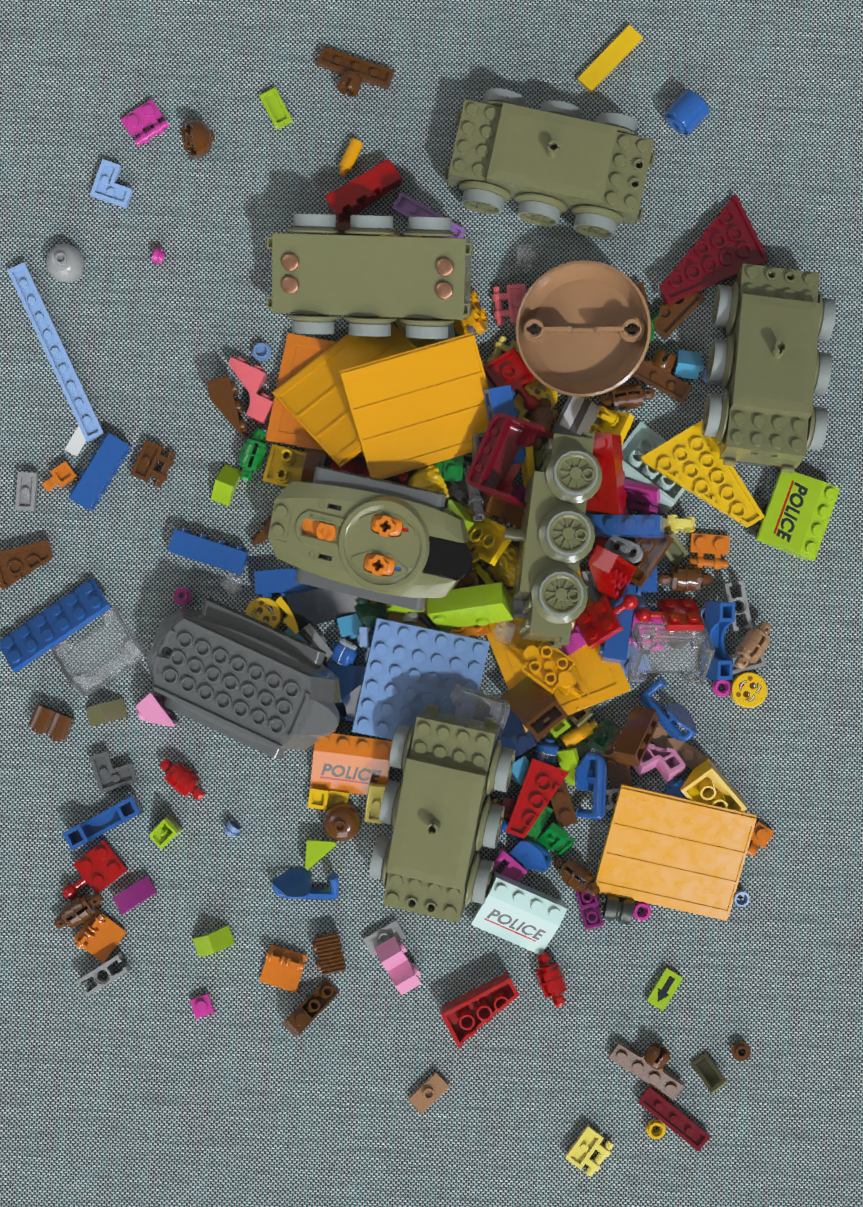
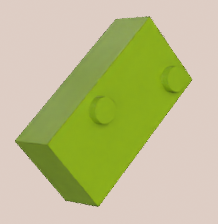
(471, 607)

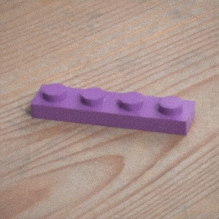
(410, 207)

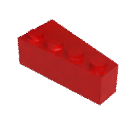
(477, 1007)

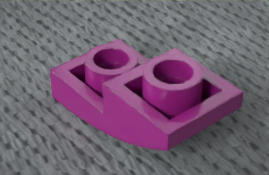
(134, 895)
(589, 910)

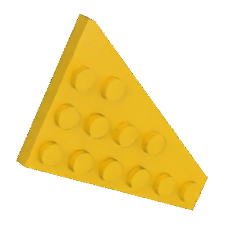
(695, 465)

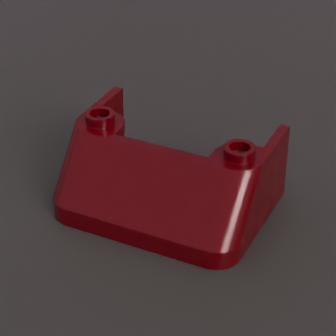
(498, 452)

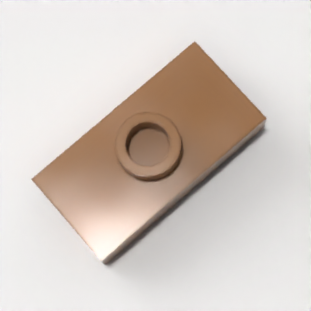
(428, 1092)

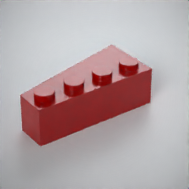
(363, 190)
(611, 493)
(610, 572)

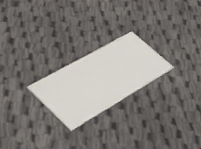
(76, 442)

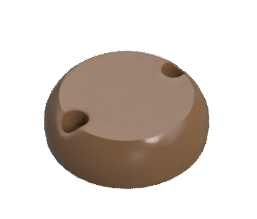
(582, 328)

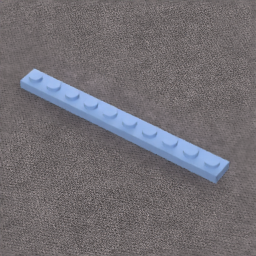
(56, 352)

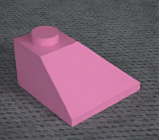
(154, 712)

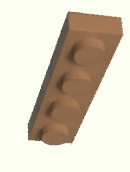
(688, 754)

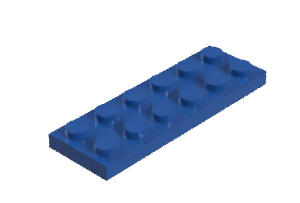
(54, 624)

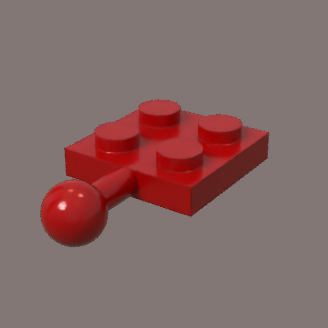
(511, 370)
(675, 614)
(601, 621)
(98, 869)

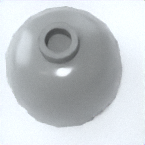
(65, 263)

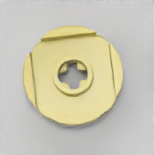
(674, 524)

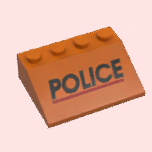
(350, 763)

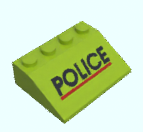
(798, 515)

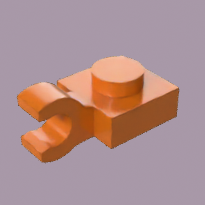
(62, 475)
(760, 837)

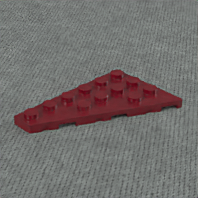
(716, 254)

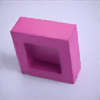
(202, 1005)

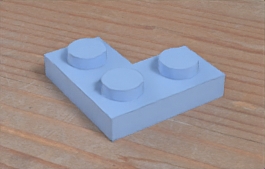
(106, 187)

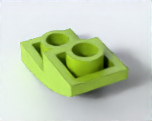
(568, 761)

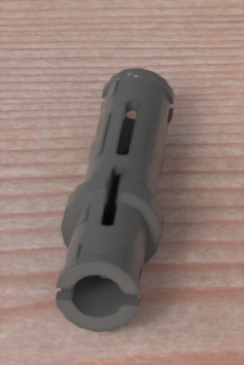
(475, 500)

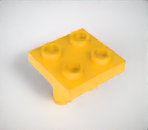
(612, 422)
(283, 466)

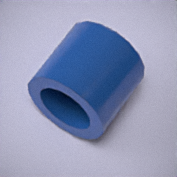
(686, 112)

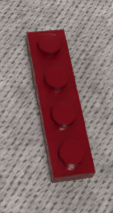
(673, 1118)

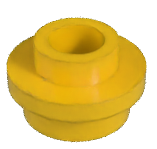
(658, 1134)

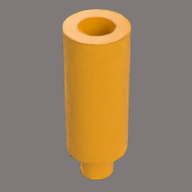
(350, 156)
(578, 734)

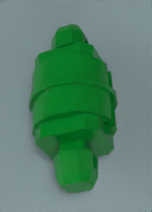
(258, 456)

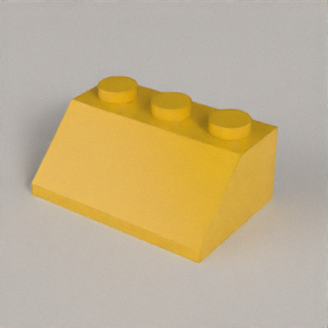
(710, 786)

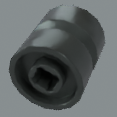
(618, 909)

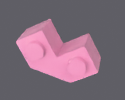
(665, 760)
(398, 965)

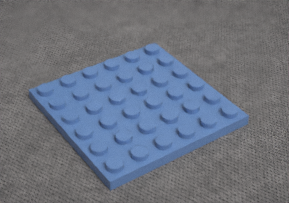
(412, 669)

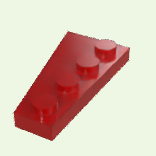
(537, 790)

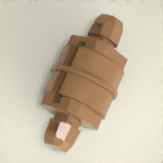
(752, 645)

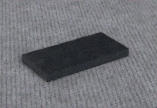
(321, 605)

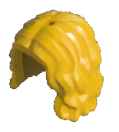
(428, 478)
(505, 567)

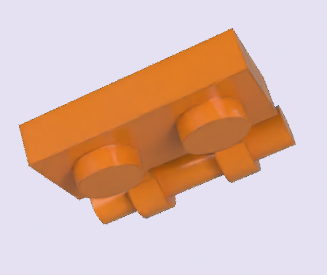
(709, 544)

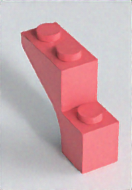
(253, 380)

